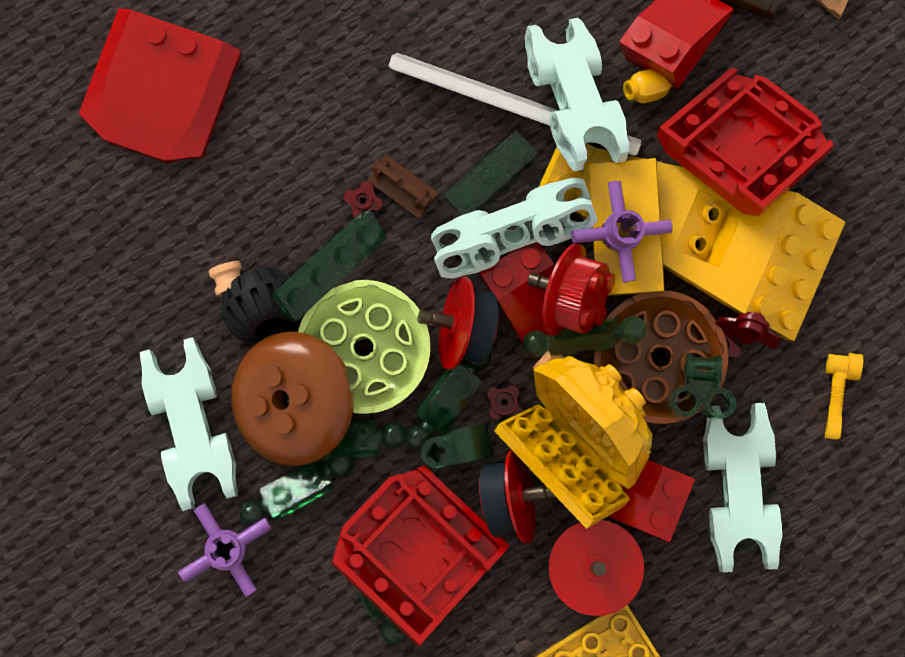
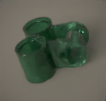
(701, 387)
(460, 447)

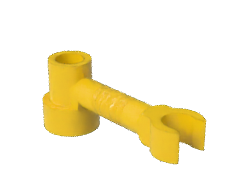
(842, 368)

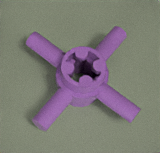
(609, 231)
(237, 554)

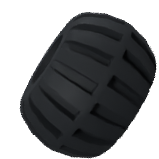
(250, 308)

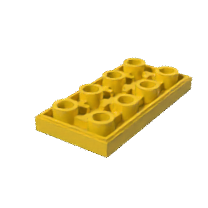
(640, 195)
(562, 465)
(606, 636)

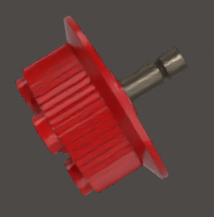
(574, 292)

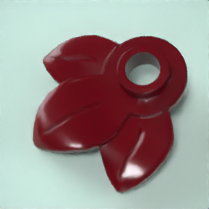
(750, 329)

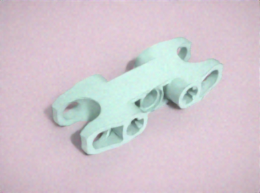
(581, 111)
(485, 236)
(182, 401)
(744, 508)

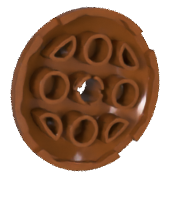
(672, 325)
(317, 392)

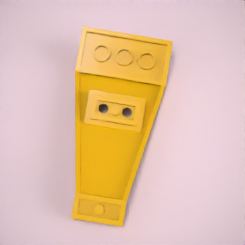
(742, 259)

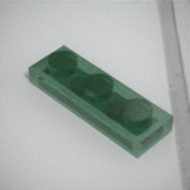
(491, 174)

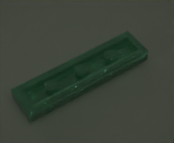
(329, 266)

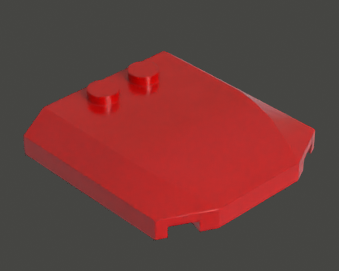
(158, 87)
(745, 140)
(415, 551)

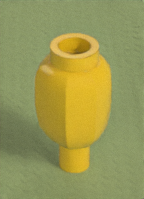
(646, 86)

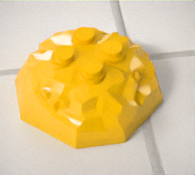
(598, 414)

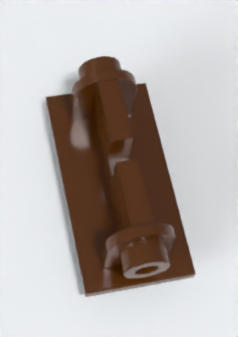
(401, 186)

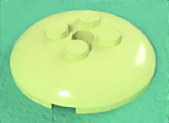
(390, 322)

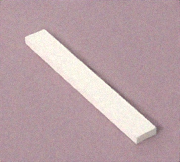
(481, 91)

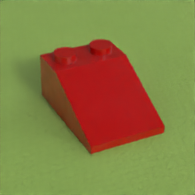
(674, 35)
(509, 282)
(655, 501)

